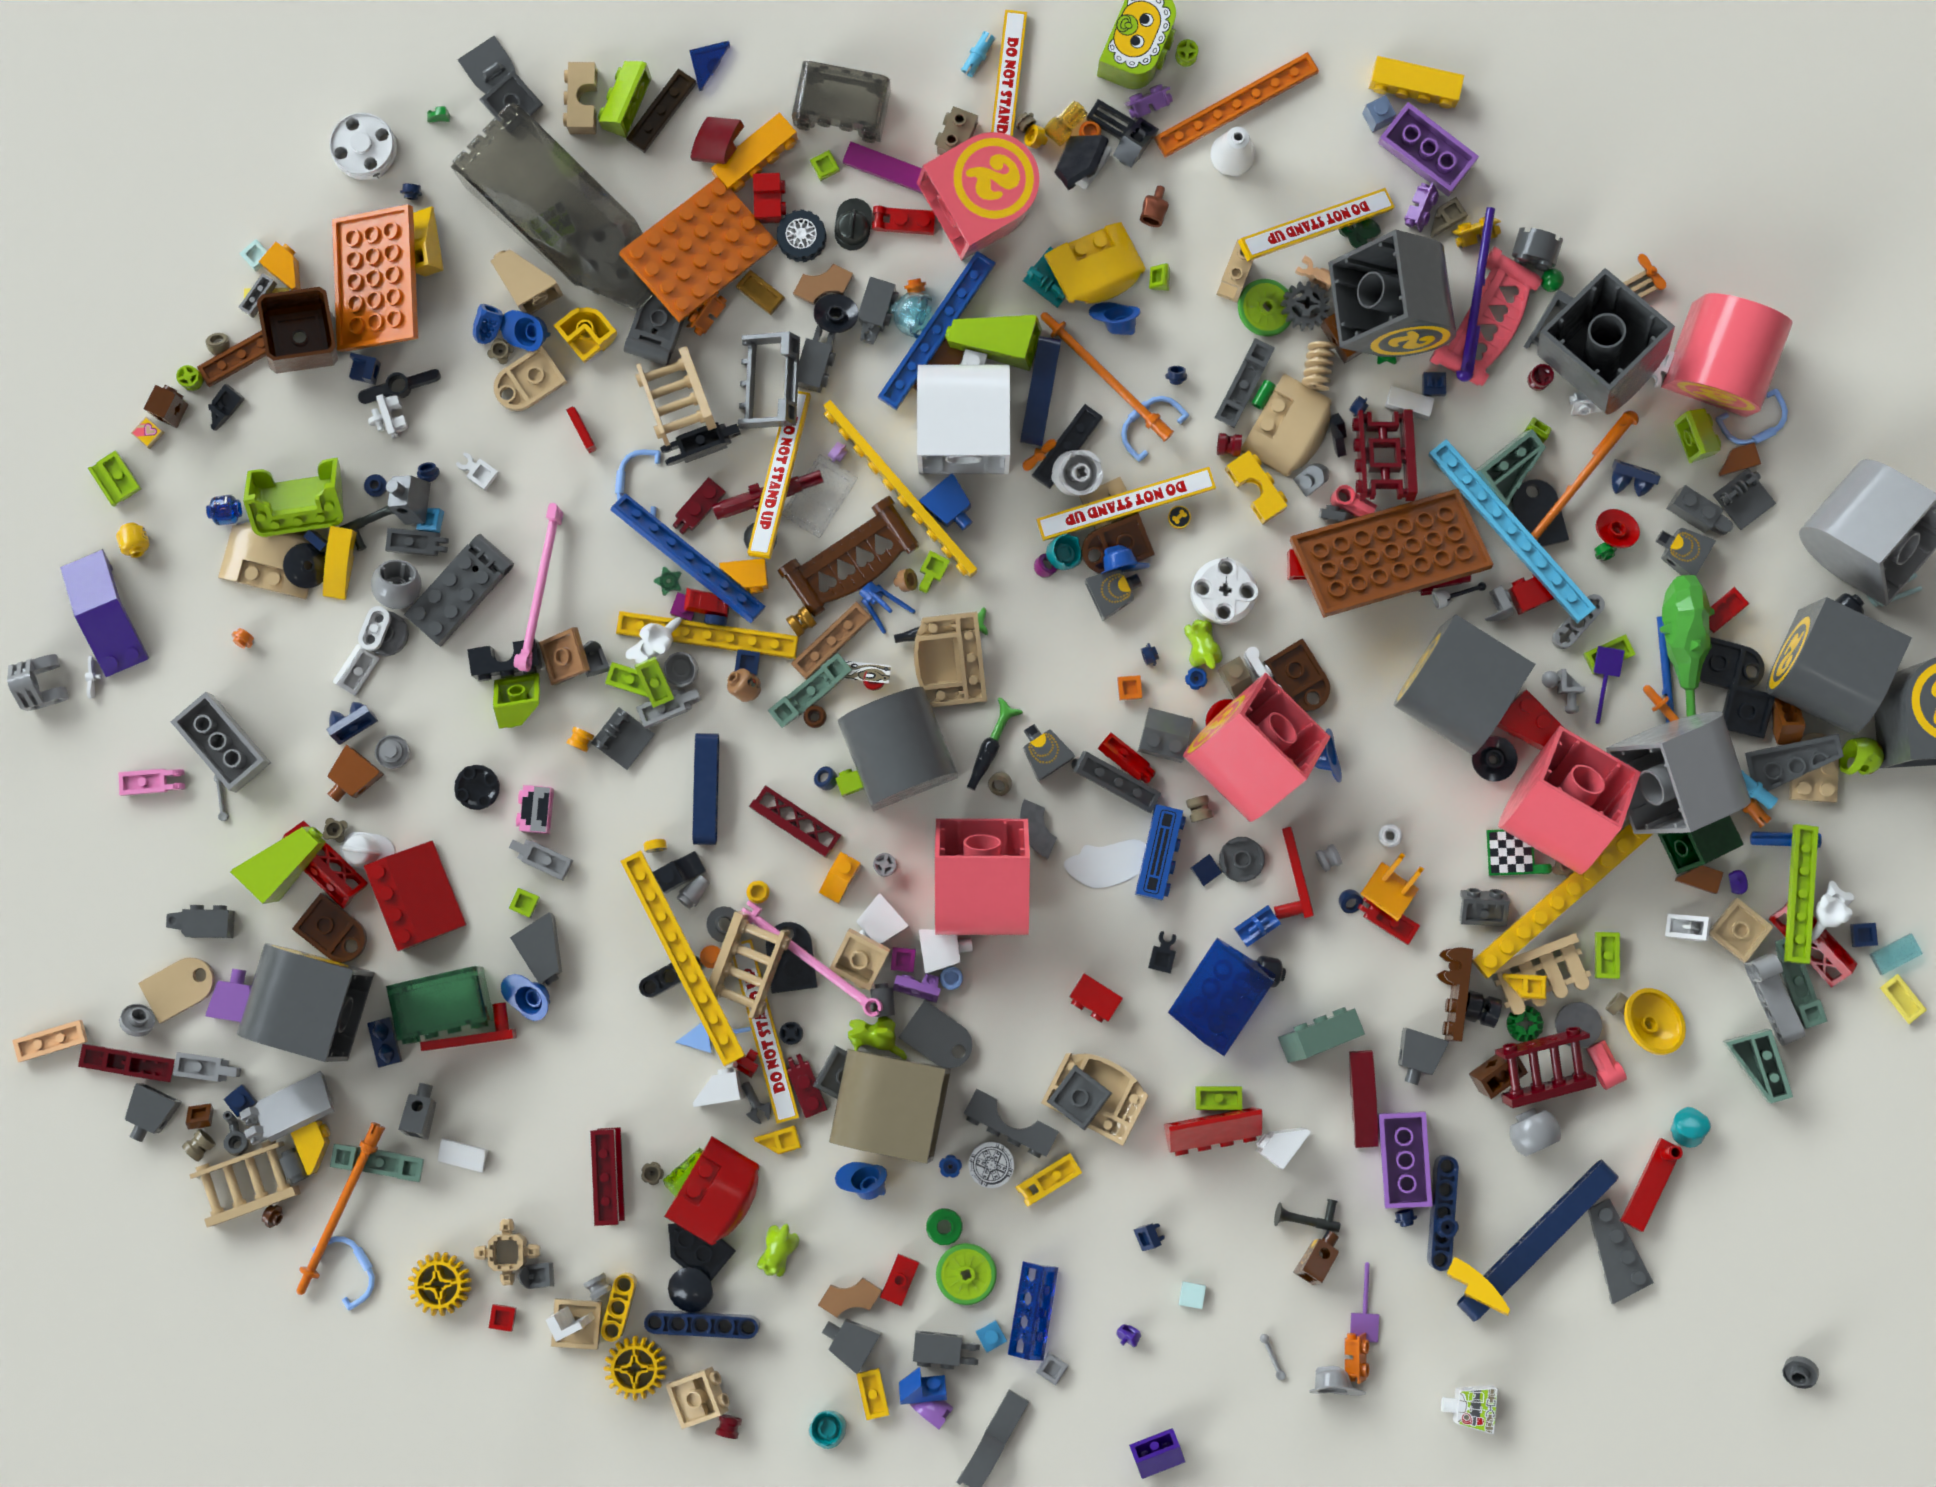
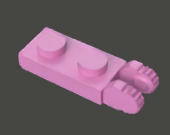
(148, 781)

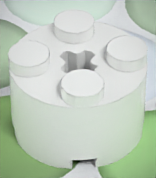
(1088, 467)

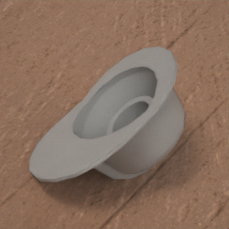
(1334, 1380)

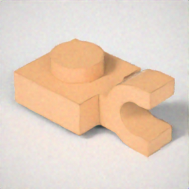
(1315, 275)

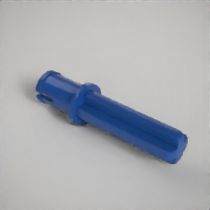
(1775, 838)

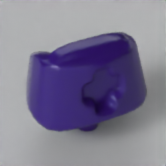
(1738, 882)
(1128, 1334)

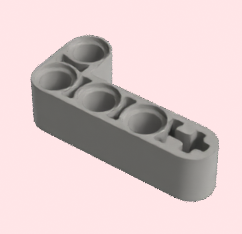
(1774, 998)

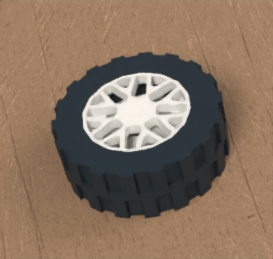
(801, 235)

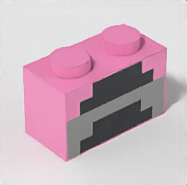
(535, 809)

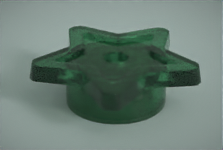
(662, 581)

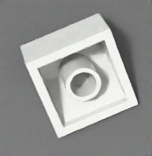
(721, 1088)
(1281, 1145)

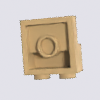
(859, 959)
(698, 1397)

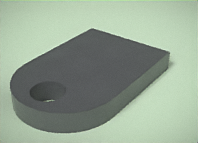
(935, 1036)

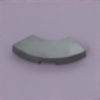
(1039, 837)

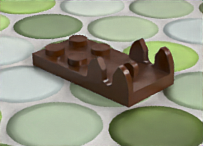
(1459, 979)

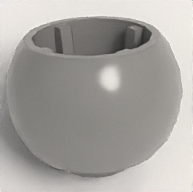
(396, 584)
(1534, 1131)

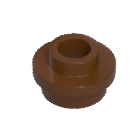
(814, 709)
(272, 1216)

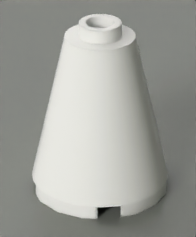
(1233, 152)

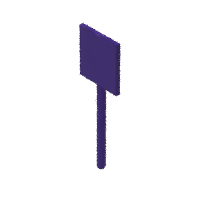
(1607, 662)

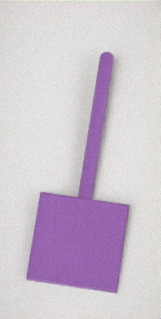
(1365, 1322)

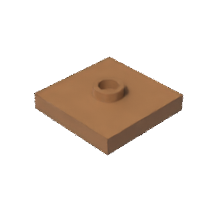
(564, 656)

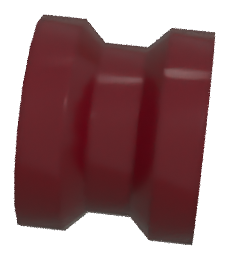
(728, 1426)

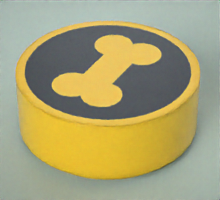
(1179, 517)
(655, 845)

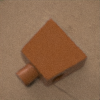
(352, 774)

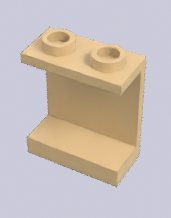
(1234, 275)

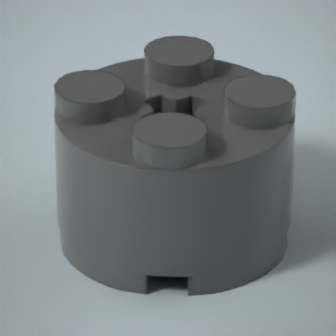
(1537, 248)

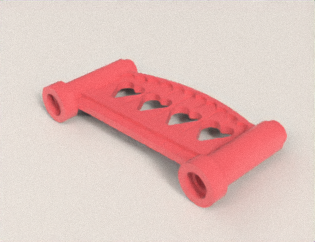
(1503, 273)

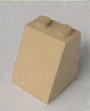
(525, 282)

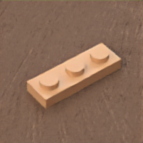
(50, 1041)

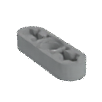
(1587, 621)

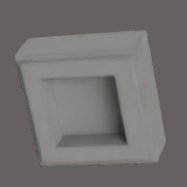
(1052, 1368)

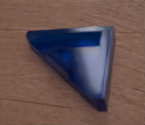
(706, 60)

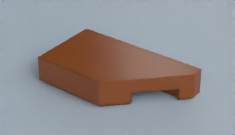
(1740, 459)
(1702, 878)

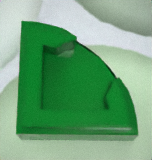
(439, 115)

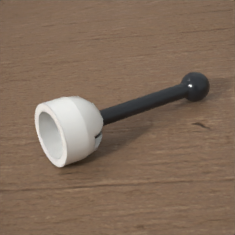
(1442, 598)

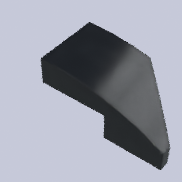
(224, 405)
(1338, 434)

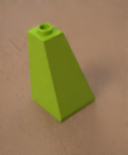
(1003, 339)
(279, 866)

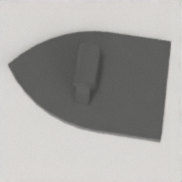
(487, 64)

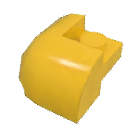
(586, 332)

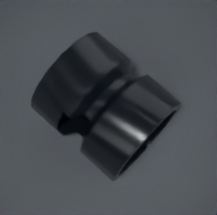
(1475, 1005)

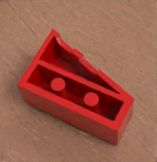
(1529, 720)

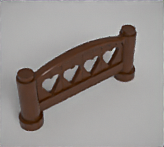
(805, 577)

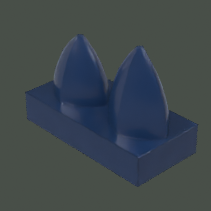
(1624, 473)
(344, 728)
(384, 1042)

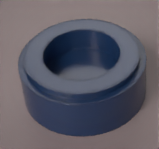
(715, 619)

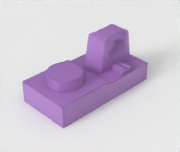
(926, 990)

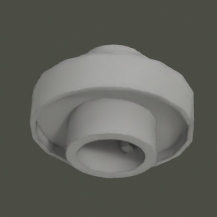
(392, 751)
(137, 1020)

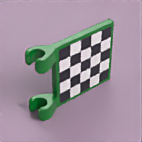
(1511, 856)

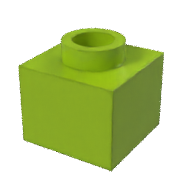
(849, 782)

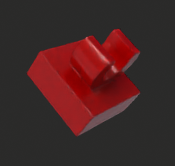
(746, 1064)

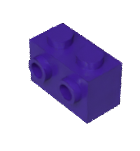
(1157, 1453)

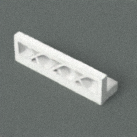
(564, 1324)

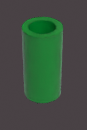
(1263, 394)

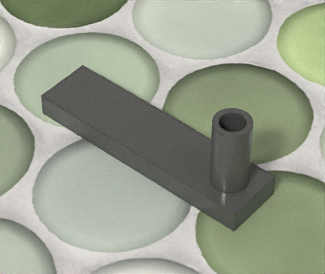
(1116, 781)

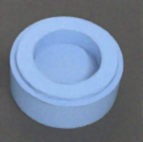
(951, 978)

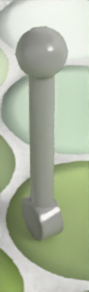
(222, 815)
(1264, 1338)

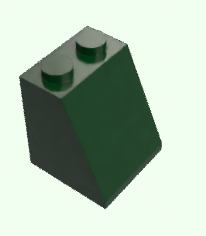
(1702, 845)

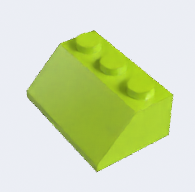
(625, 97)

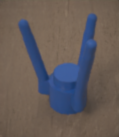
(873, 594)

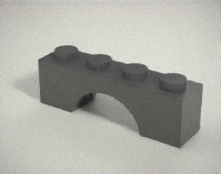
(1036, 1137)

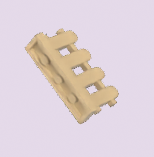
(1550, 968)

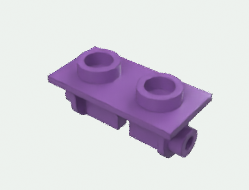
(1140, 102)
(1426, 197)

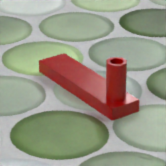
(1304, 905)
(501, 1032)
(1651, 1184)

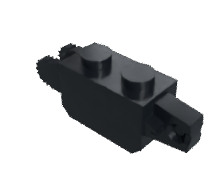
(700, 443)

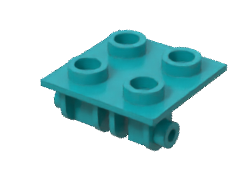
(1044, 282)

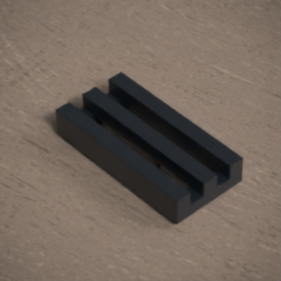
(1114, 112)

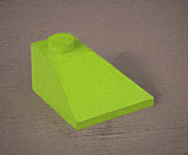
(515, 699)

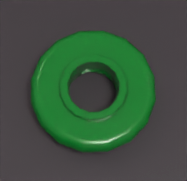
(944, 1238)

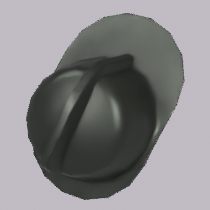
(853, 224)

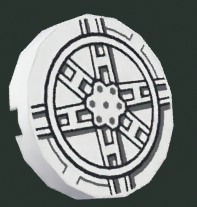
(991, 1164)

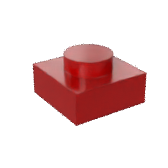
(502, 1317)

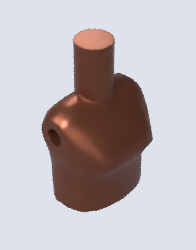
(1154, 208)

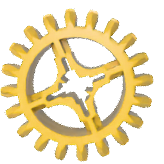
(438, 1272)
(635, 1357)

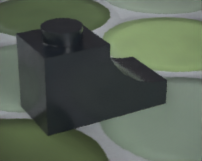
(1135, 142)
(679, 872)

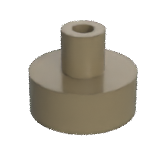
(1617, 1004)

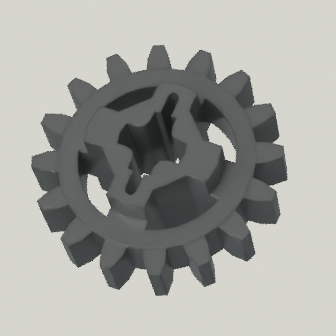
(1314, 306)

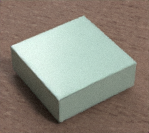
(253, 254)
(1192, 1295)

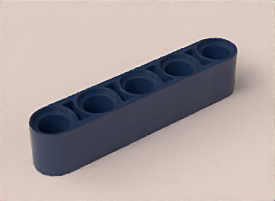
(1040, 391)
(705, 789)
(1439, 1201)
(691, 1328)

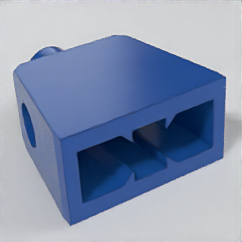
(948, 503)

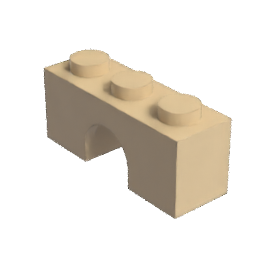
(581, 79)

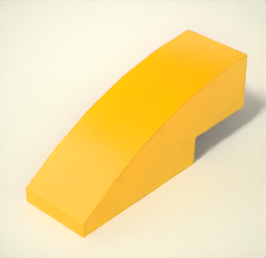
(338, 562)
(1477, 1286)

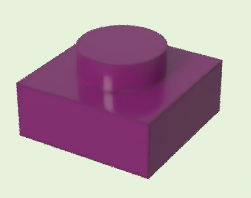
(678, 606)
(903, 959)

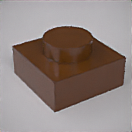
(199, 1116)

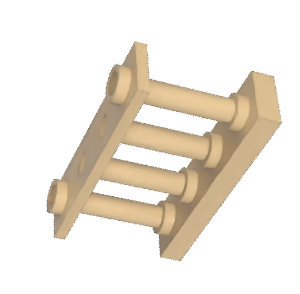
(691, 381)
(731, 947)
(262, 1198)

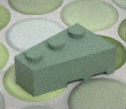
(1511, 465)
(1321, 1035)
(1762, 1063)

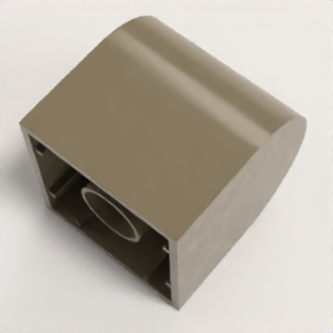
(890, 1106)

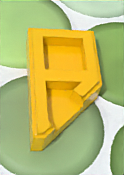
(1527, 985)
(780, 1140)

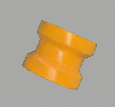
(580, 739)

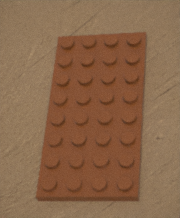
(1390, 552)

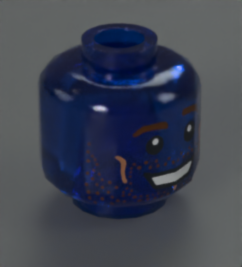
(224, 509)

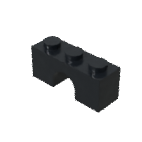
(484, 664)

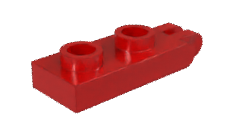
(1126, 758)
(1403, 929)

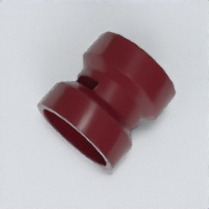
(1543, 373)
(1229, 444)

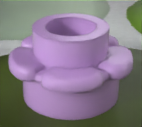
(838, 452)

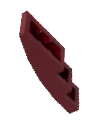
(126, 1062)
(1363, 1098)

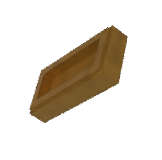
(760, 292)

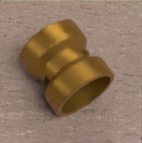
(806, 619)

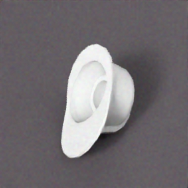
(364, 848)

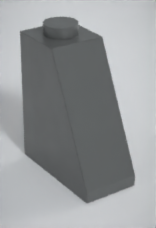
(540, 948)

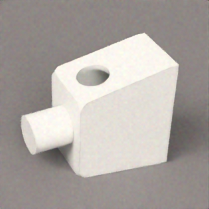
(881, 921)
(941, 950)

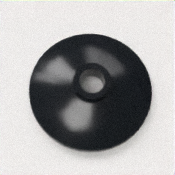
(838, 306)
(294, 565)
(1505, 755)

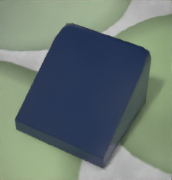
(1206, 870)

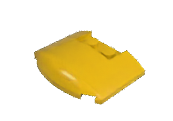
(1096, 265)

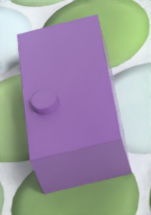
(1428, 149)
(1405, 1159)

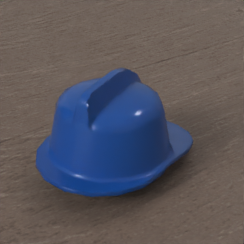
(1117, 317)
(524, 330)
(1121, 558)
(1329, 760)
(526, 996)
(863, 1179)

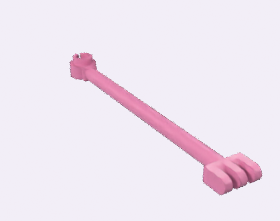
(524, 660)
(814, 963)

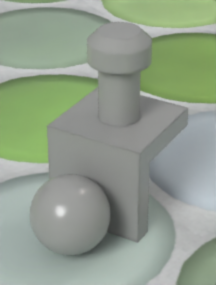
(1565, 685)

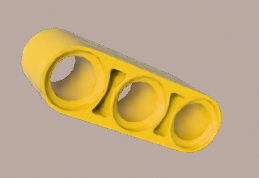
(611, 1315)

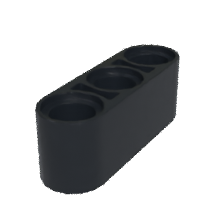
(660, 981)

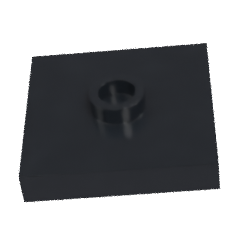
(1747, 710)

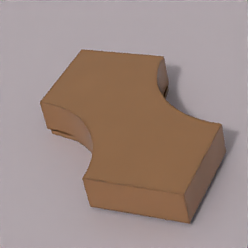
(832, 281)
(840, 1299)

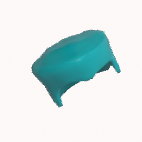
(1064, 552)
(1690, 1127)
(827, 1429)

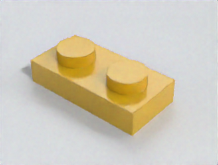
(872, 1394)

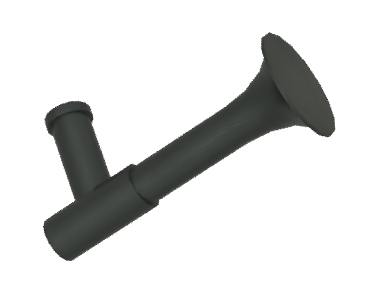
(361, 522)
(1326, 1224)

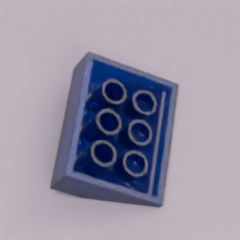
(1221, 996)

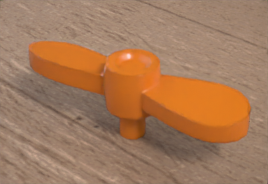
(1651, 271)
(1039, 455)

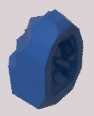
(486, 323)

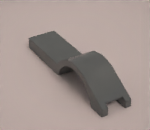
(993, 1440)

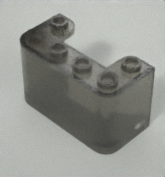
(841, 99)

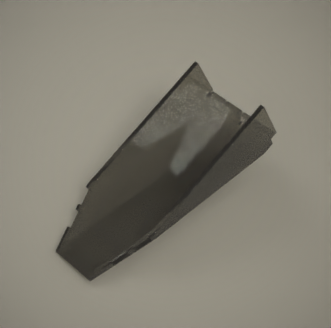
(553, 205)

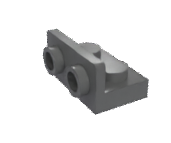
(1484, 907)

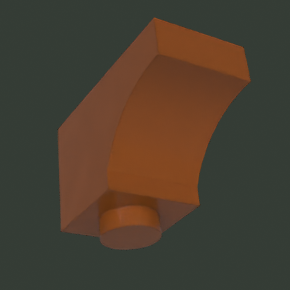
(1787, 723)

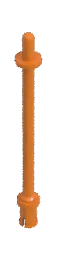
(1151, 419)
(1753, 808)
(368, 1147)

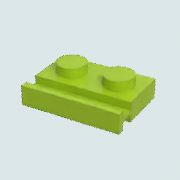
(114, 478)

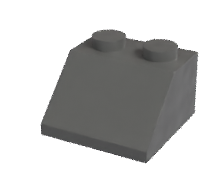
(1165, 735)

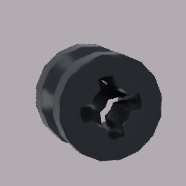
(788, 1035)

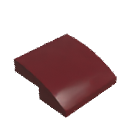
(715, 140)

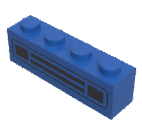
(1159, 851)

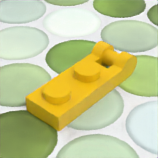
(1049, 1179)

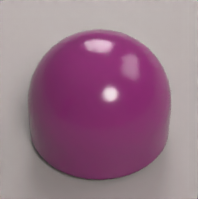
(1040, 568)

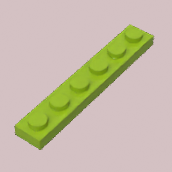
(1801, 894)

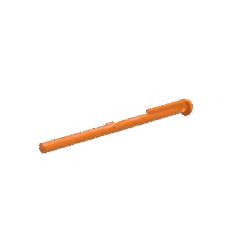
(1600, 452)

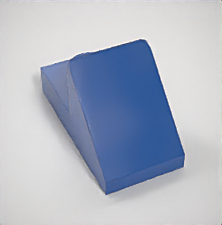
(922, 1389)

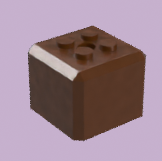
(294, 312)

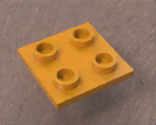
(1390, 890)

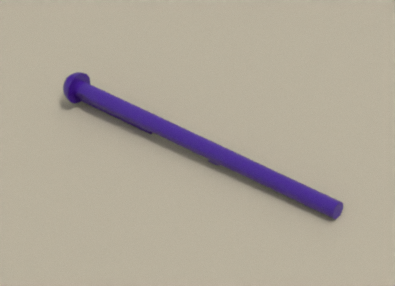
(1473, 330)

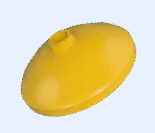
(1654, 1021)

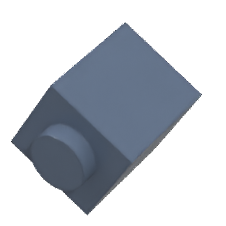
(1379, 113)

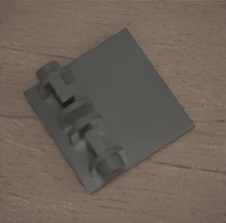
(1744, 498)
(622, 738)

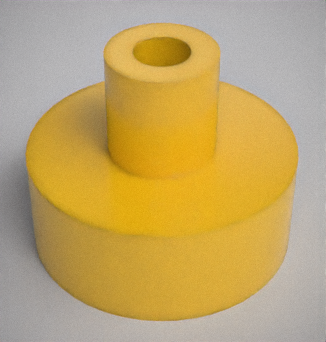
(1035, 136)

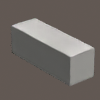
(263, 285)

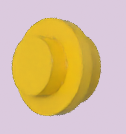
(758, 892)

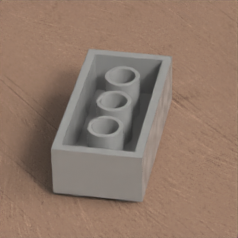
(220, 742)

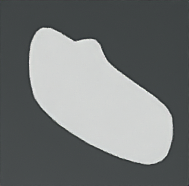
(1108, 864)

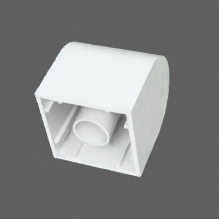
(963, 419)

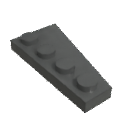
(1789, 761)
(1620, 1260)

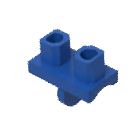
(1257, 926)

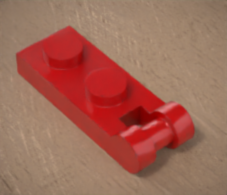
(904, 220)

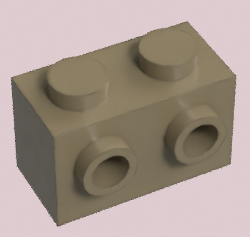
(958, 128)

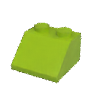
(1697, 435)

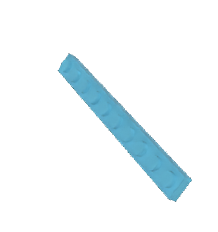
(1512, 531)

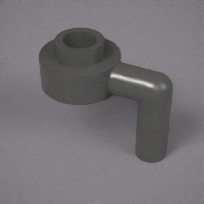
(234, 1136)

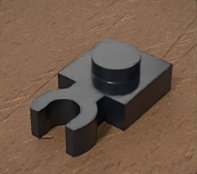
(1162, 957)

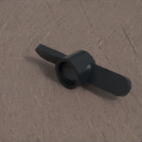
(369, 395)

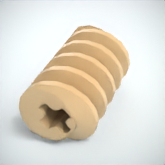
(1317, 364)

